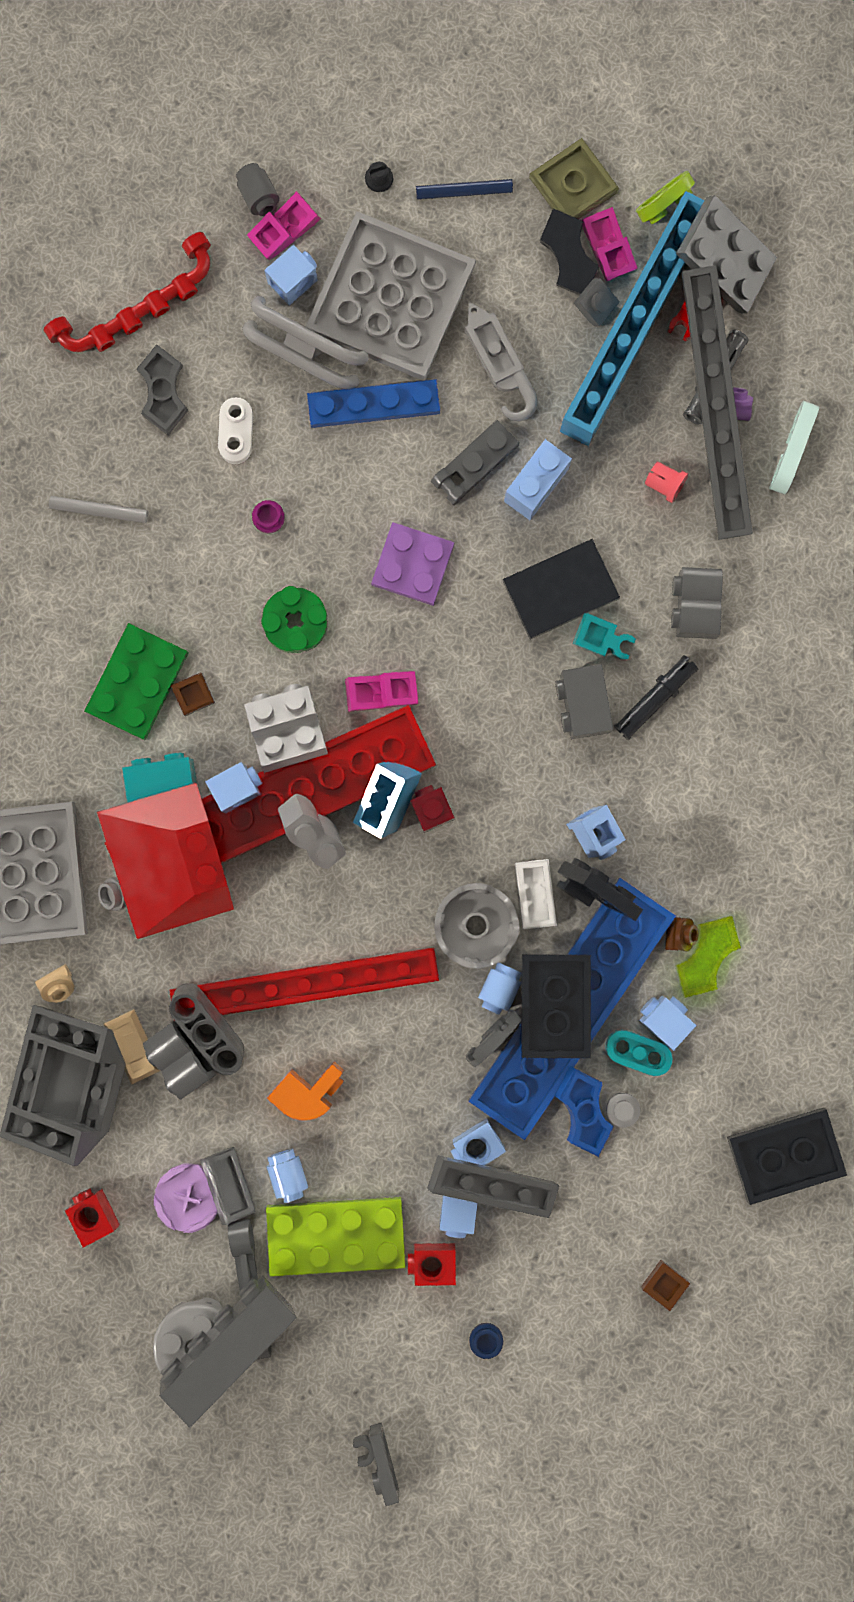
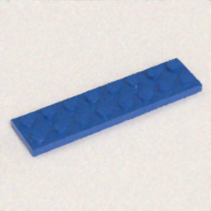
(521, 1088)

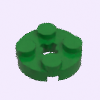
(298, 638)

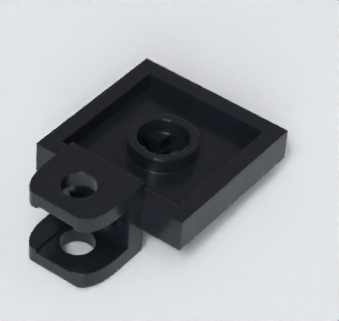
(589, 883)

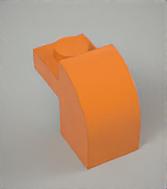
(303, 1101)

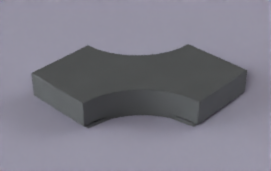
(163, 405)

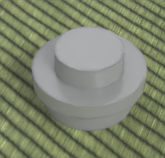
(111, 895)
(623, 1110)

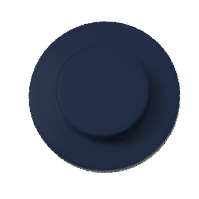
(486, 1340)

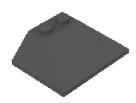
(65, 1087)

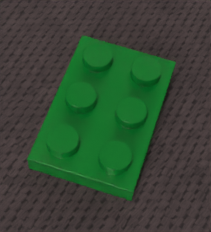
(136, 681)

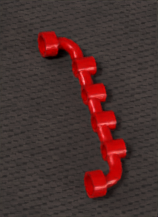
(129, 318)

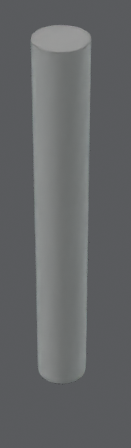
(98, 509)

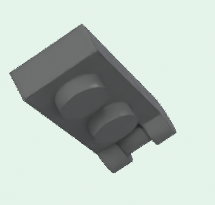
(476, 461)

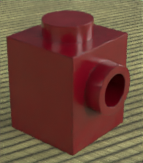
(431, 808)

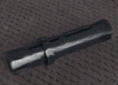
(666, 687)

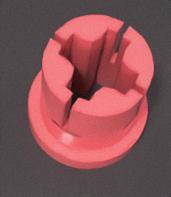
(667, 481)

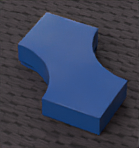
(581, 1097)

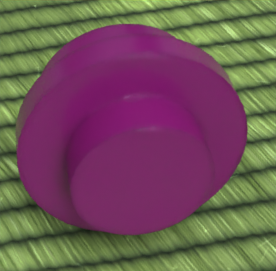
(268, 516)

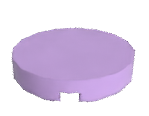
(185, 1199)

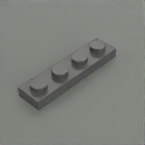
(492, 1187)

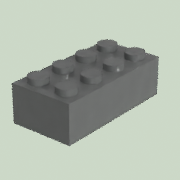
(225, 1350)

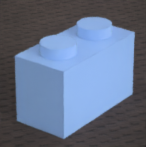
(537, 479)

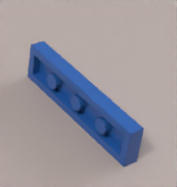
(373, 403)

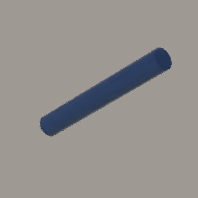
(464, 189)

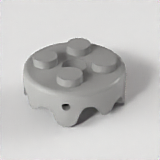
(500, 929)
(180, 1326)

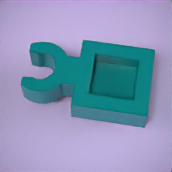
(598, 636)

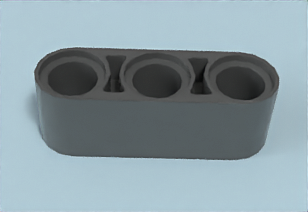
(208, 1044)

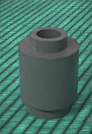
(257, 189)

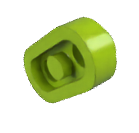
(655, 207)

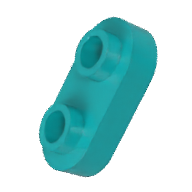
(638, 1052)

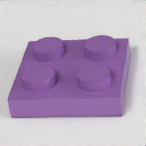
(412, 563)

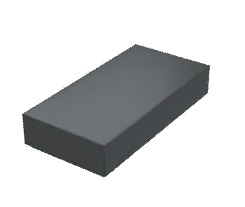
(228, 1185)

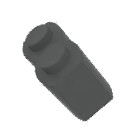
(698, 603)
(178, 1060)

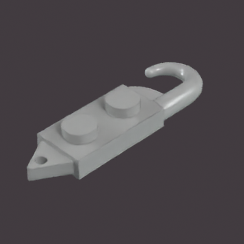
(499, 359)

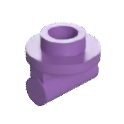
(743, 404)

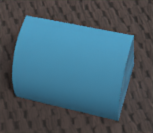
(387, 798)

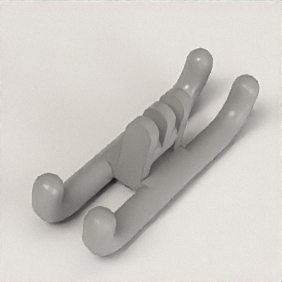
(302, 346)

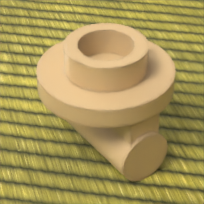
(56, 985)

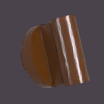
(681, 934)

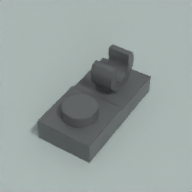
(384, 1477)

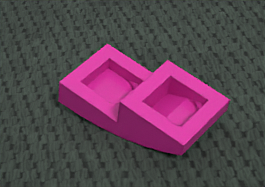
(284, 227)
(608, 244)
(381, 691)

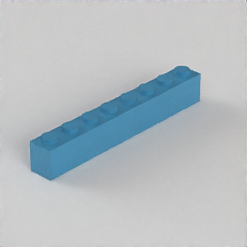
(631, 327)

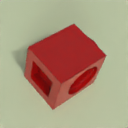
(86, 1230)
(444, 1274)

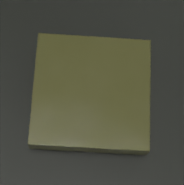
(574, 181)

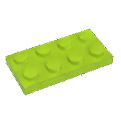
(335, 1236)

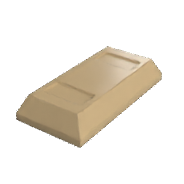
(130, 1040)

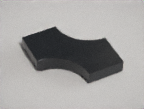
(563, 239)

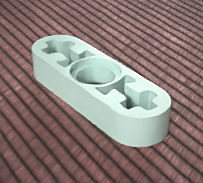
(796, 444)

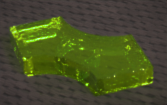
(700, 969)

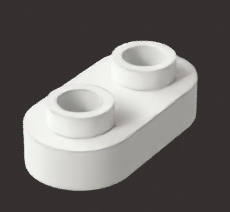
(235, 429)

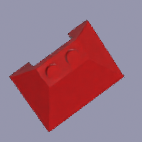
(166, 860)

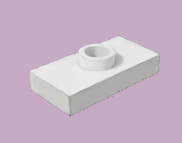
(535, 894)

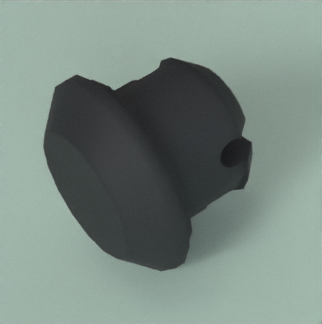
(379, 177)

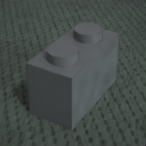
(584, 701)

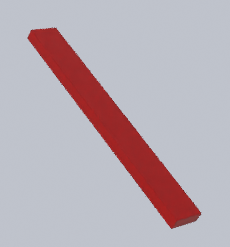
(319, 982)

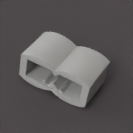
(311, 831)

